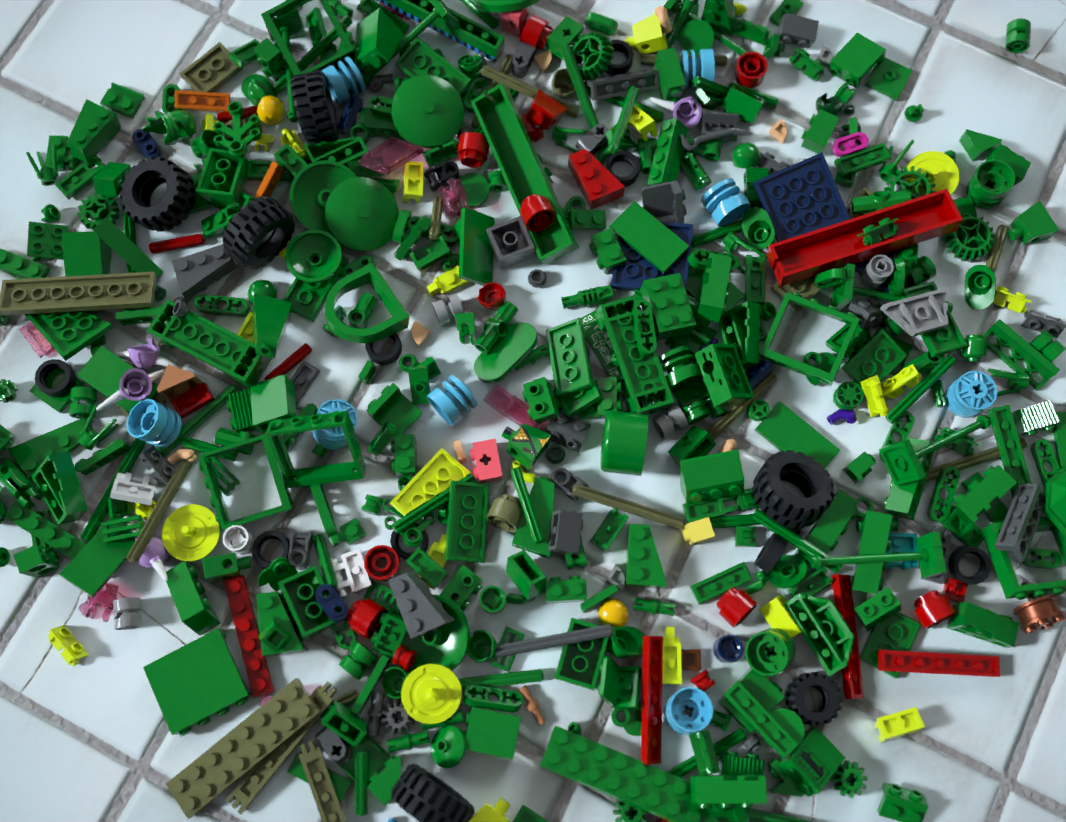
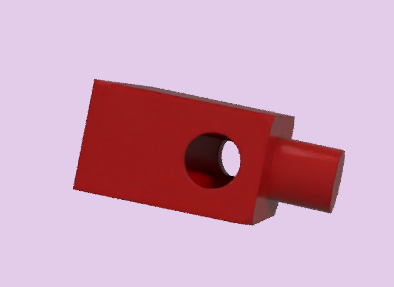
(545, 111)

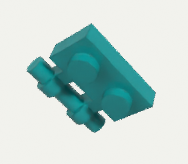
(902, 544)

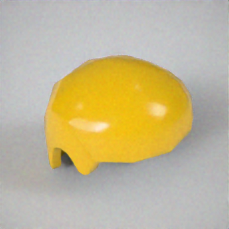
(271, 110)
(613, 612)

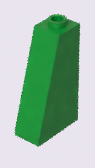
(269, 323)
(542, 499)

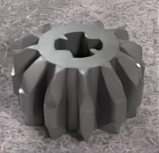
(392, 721)

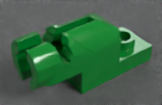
(18, 483)

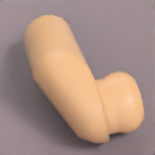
(663, 18)
(728, 445)
(187, 454)

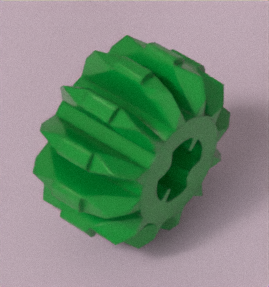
(853, 785)
(636, 817)

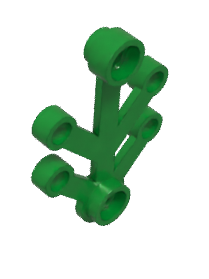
(237, 147)
(411, 530)

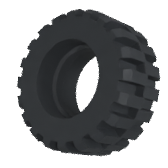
(314, 107)
(144, 180)
(258, 232)
(803, 473)
(430, 798)

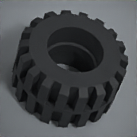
(830, 698)

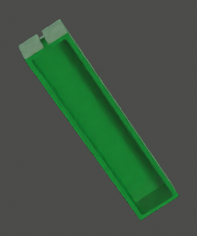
(522, 168)

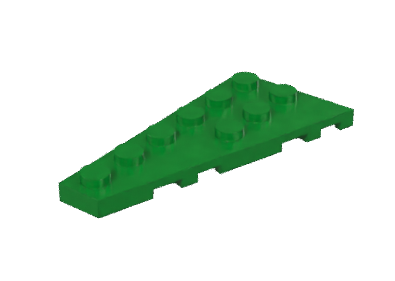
(69, 330)

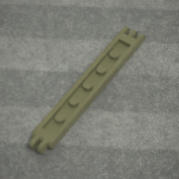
(262, 773)
(321, 784)

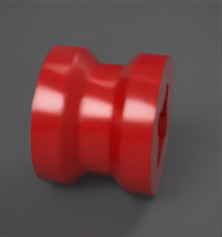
(404, 657)
(703, 680)

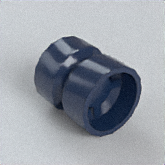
(728, 649)

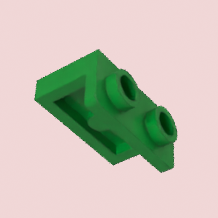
(607, 250)
(902, 804)

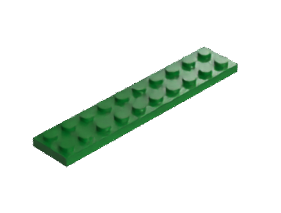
(630, 780)

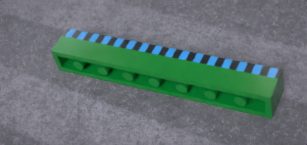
(468, 34)

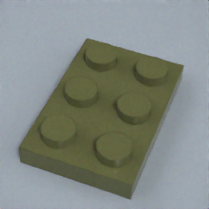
(210, 70)

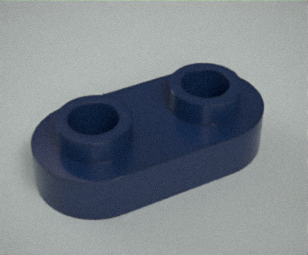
(146, 143)
(329, 603)

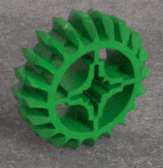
(594, 61)
(903, 185)
(980, 239)

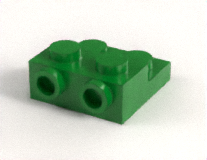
(609, 389)

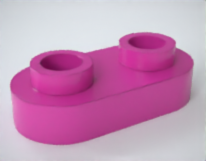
(848, 144)

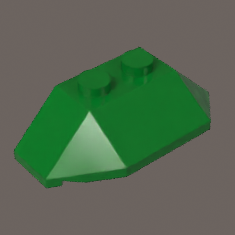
(823, 630)

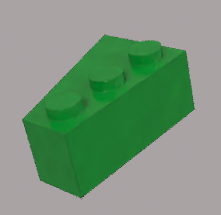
(720, 15)
(92, 131)
(339, 151)
(714, 288)
(742, 328)
(60, 487)
(983, 493)
(642, 559)
(191, 598)
(273, 608)
(983, 624)
(728, 790)

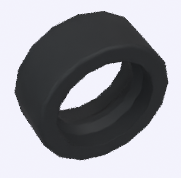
(625, 48)
(626, 157)
(385, 360)
(43, 371)
(257, 544)
(771, 553)
(405, 555)
(985, 564)

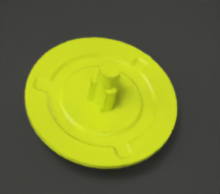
(940, 167)
(190, 532)
(431, 693)

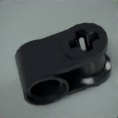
(441, 175)

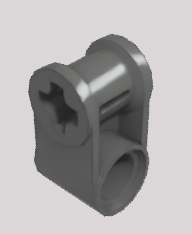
(523, 58)
(593, 140)
(567, 486)
(300, 545)
(332, 744)

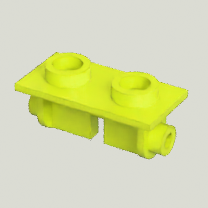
(295, 143)
(1016, 302)
(907, 376)
(874, 396)
(62, 638)

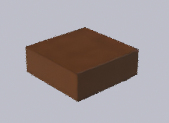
(690, 659)

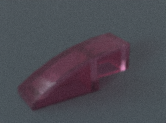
(509, 406)

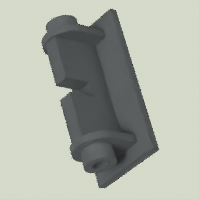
(768, 161)
(1036, 322)
(153, 459)

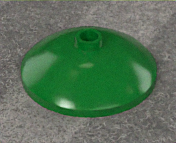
(309, 247)

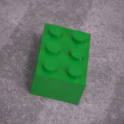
(669, 306)
(581, 661)

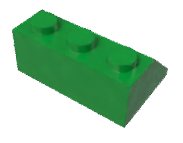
(222, 177)
(711, 477)
(300, 600)

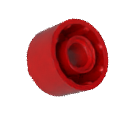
(536, 31)
(750, 69)
(473, 149)
(537, 213)
(380, 552)
(736, 606)
(933, 609)
(364, 617)

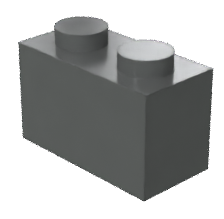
(798, 30)
(565, 532)

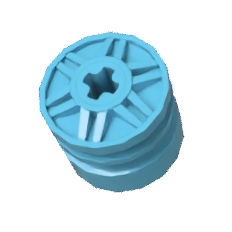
(702, 66)
(345, 79)
(725, 202)
(971, 394)
(455, 397)
(154, 423)
(334, 437)
(700, 708)

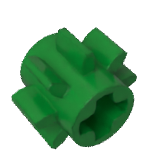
(7, 391)

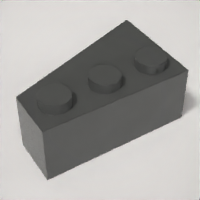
(202, 269)
(417, 605)

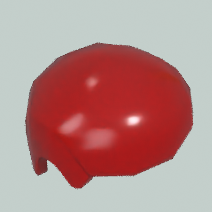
(492, 296)

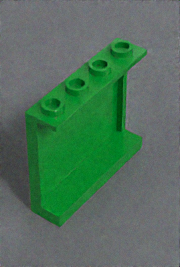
(197, 683)

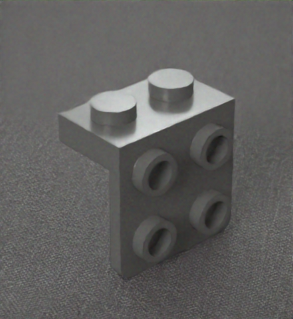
(664, 200)

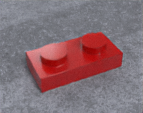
(193, 400)

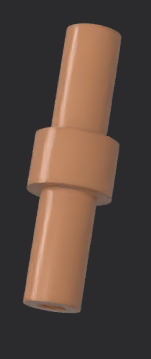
(532, 705)

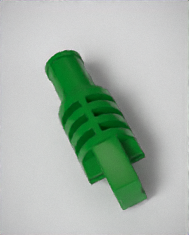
(588, 297)

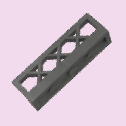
(621, 83)
(1021, 520)

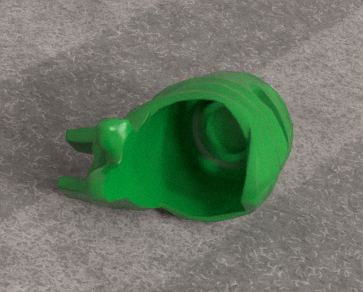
(175, 124)

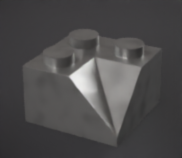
(511, 242)

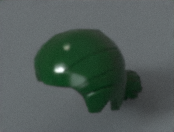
(833, 105)

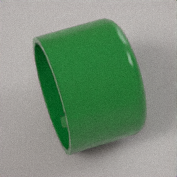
(624, 443)

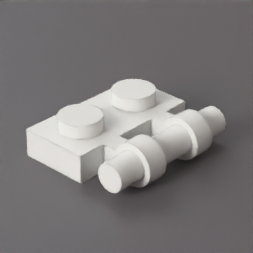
(134, 488)
(357, 576)

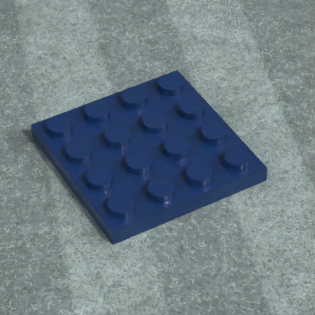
(801, 198)
(637, 269)

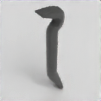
(712, 136)

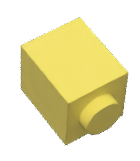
(698, 531)

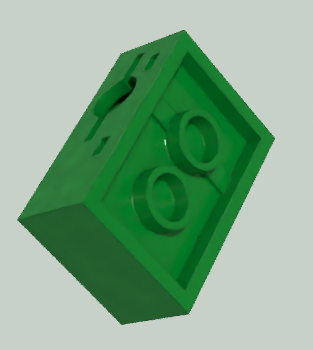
(724, 375)

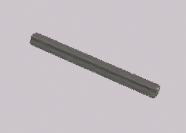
(554, 640)

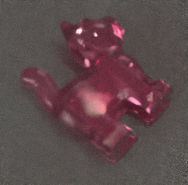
(453, 195)
(102, 599)

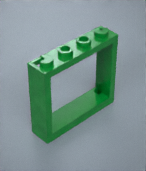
(288, 6)
(797, 366)
(316, 474)
(216, 496)
(1005, 570)

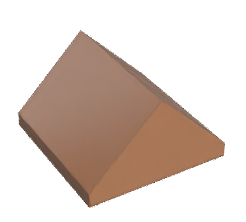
(176, 382)

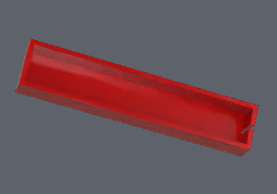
(839, 245)

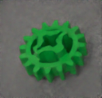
(95, 210)

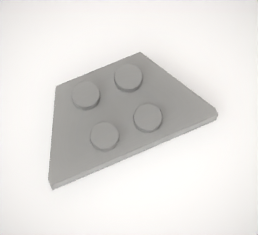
(919, 313)

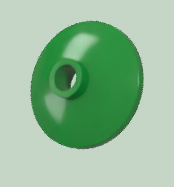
(788, 572)
(454, 749)

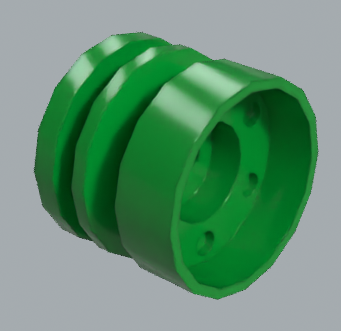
(990, 183)
(678, 368)
(760, 656)

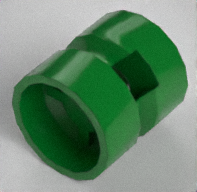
(1018, 35)
(921, 273)
(1046, 346)
(83, 402)
(493, 600)
(358, 660)

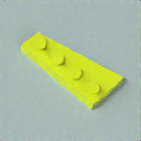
(429, 482)

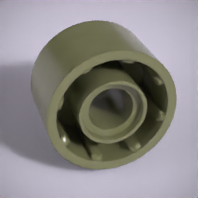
(505, 513)

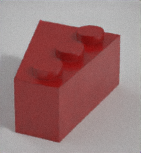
(594, 179)

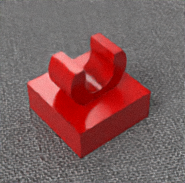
(954, 590)

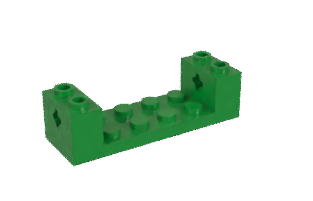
(209, 344)
(641, 373)

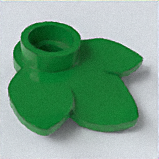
(822, 361)
(278, 570)
(632, 720)

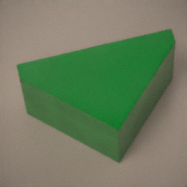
(978, 144)

